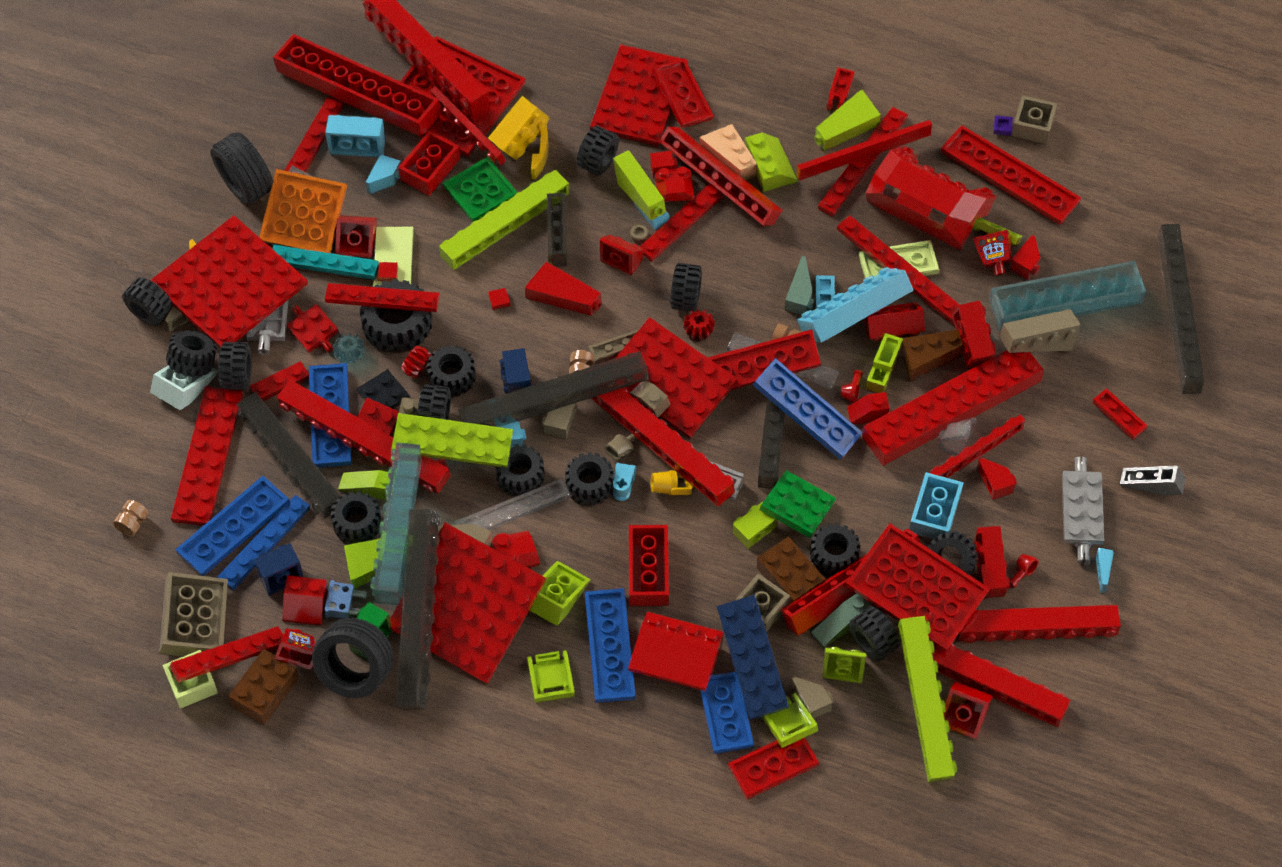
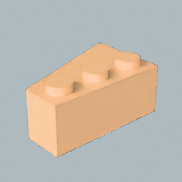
(731, 150)

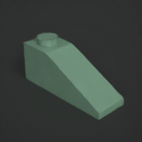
(800, 293)
(838, 622)

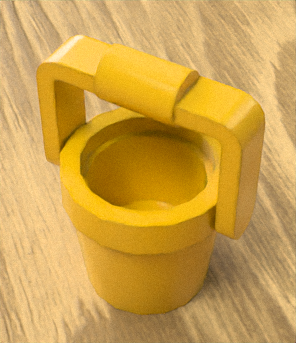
(668, 483)

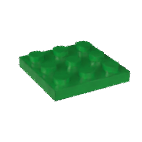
(479, 189)
(798, 504)

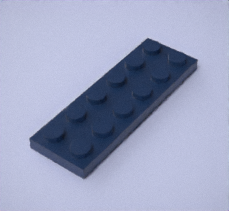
(752, 657)

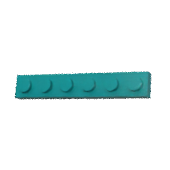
(328, 262)

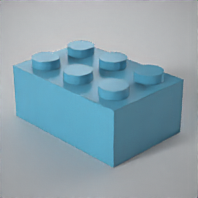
(355, 136)
(935, 506)

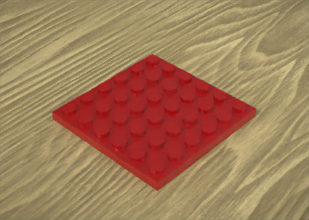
(498, 81)
(229, 282)
(477, 602)

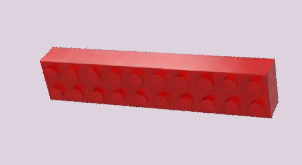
(428, 57)
(357, 85)
(951, 402)

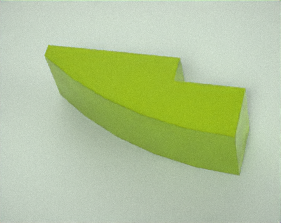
(884, 363)

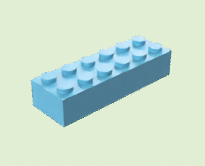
(856, 303)

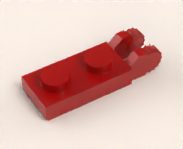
(840, 87)

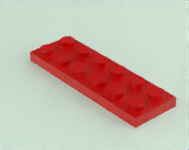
(795, 352)

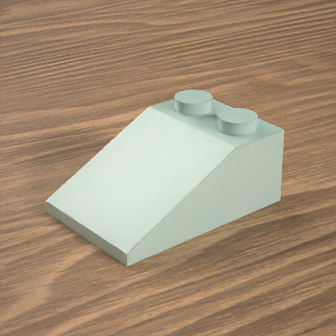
(177, 388)

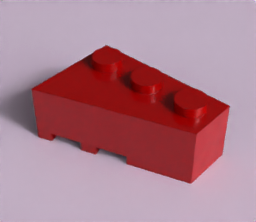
(991, 562)

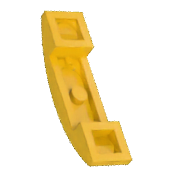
(539, 160)

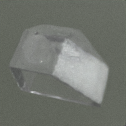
(956, 436)

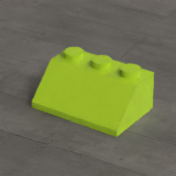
(772, 163)

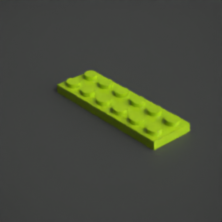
(455, 439)

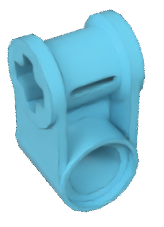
(623, 481)

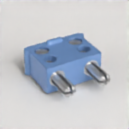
(340, 600)

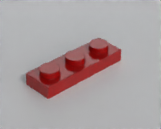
(275, 383)
(1119, 414)

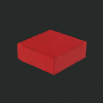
(387, 271)
(499, 298)

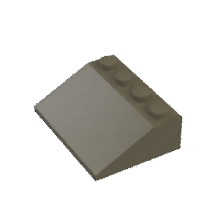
(192, 614)

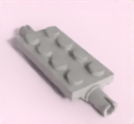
(270, 329)
(1082, 509)

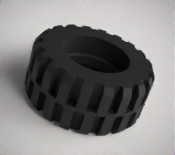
(400, 335)

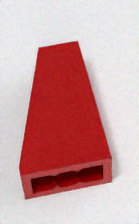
(562, 290)

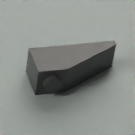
(1157, 479)

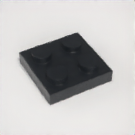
(383, 389)

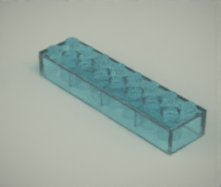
(1080, 291)
(392, 547)

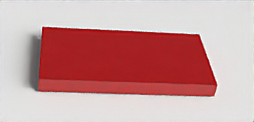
(683, 93)
(772, 766)

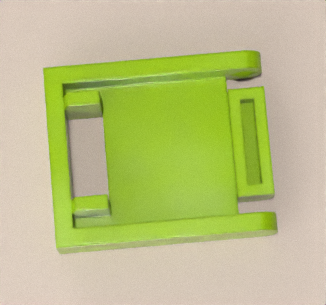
(549, 674)
(789, 720)

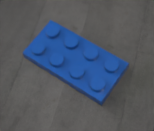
(726, 714)

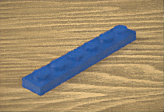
(265, 541)

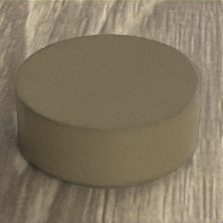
(639, 233)

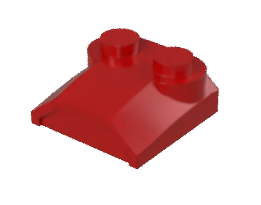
(674, 184)
(517, 547)

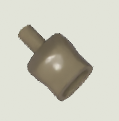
(620, 446)

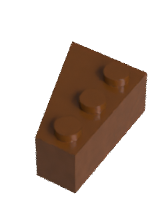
(930, 351)

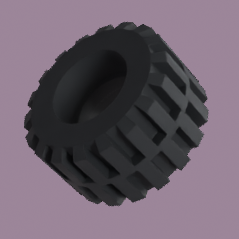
(597, 150)
(686, 287)
(147, 301)
(191, 353)
(452, 358)
(235, 365)
(434, 402)
(589, 465)
(526, 482)
(352, 505)
(834, 536)
(960, 542)
(874, 633)

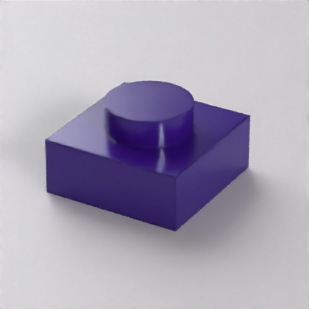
(1003, 125)

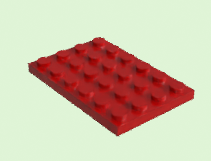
(632, 97)
(682, 373)
(915, 582)

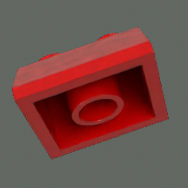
(355, 236)
(620, 253)
(304, 600)
(966, 709)

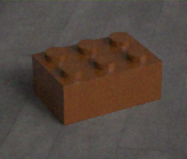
(789, 569)
(263, 687)

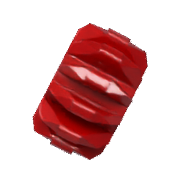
(699, 324)
(416, 362)

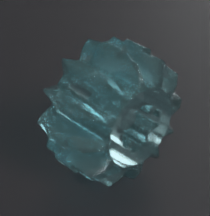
(348, 348)

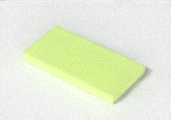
(395, 245)
(918, 254)

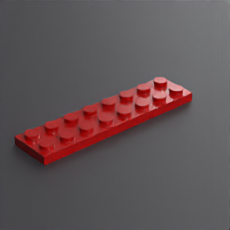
(1011, 174)
(207, 456)

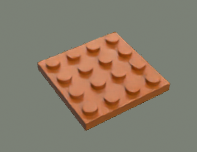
(302, 211)

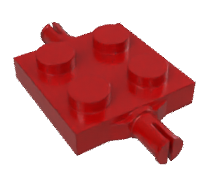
(312, 328)

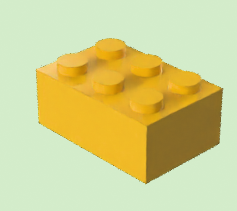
(519, 128)

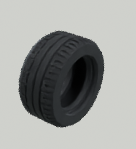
(242, 168)
(339, 677)

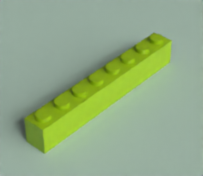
(502, 220)
(926, 699)

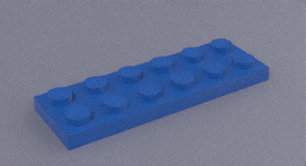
(331, 384)
(807, 409)
(232, 526)
(609, 645)

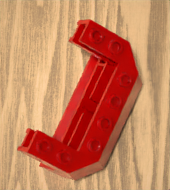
(923, 190)

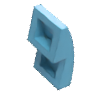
(824, 289)

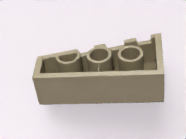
(1041, 333)

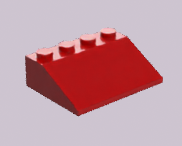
(676, 651)

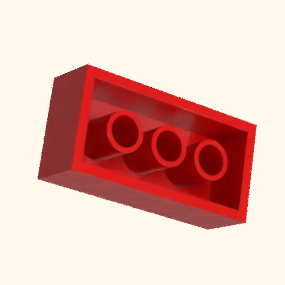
(648, 565)

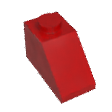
(1026, 259)
(868, 408)
(996, 478)

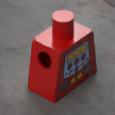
(994, 250)
(296, 648)

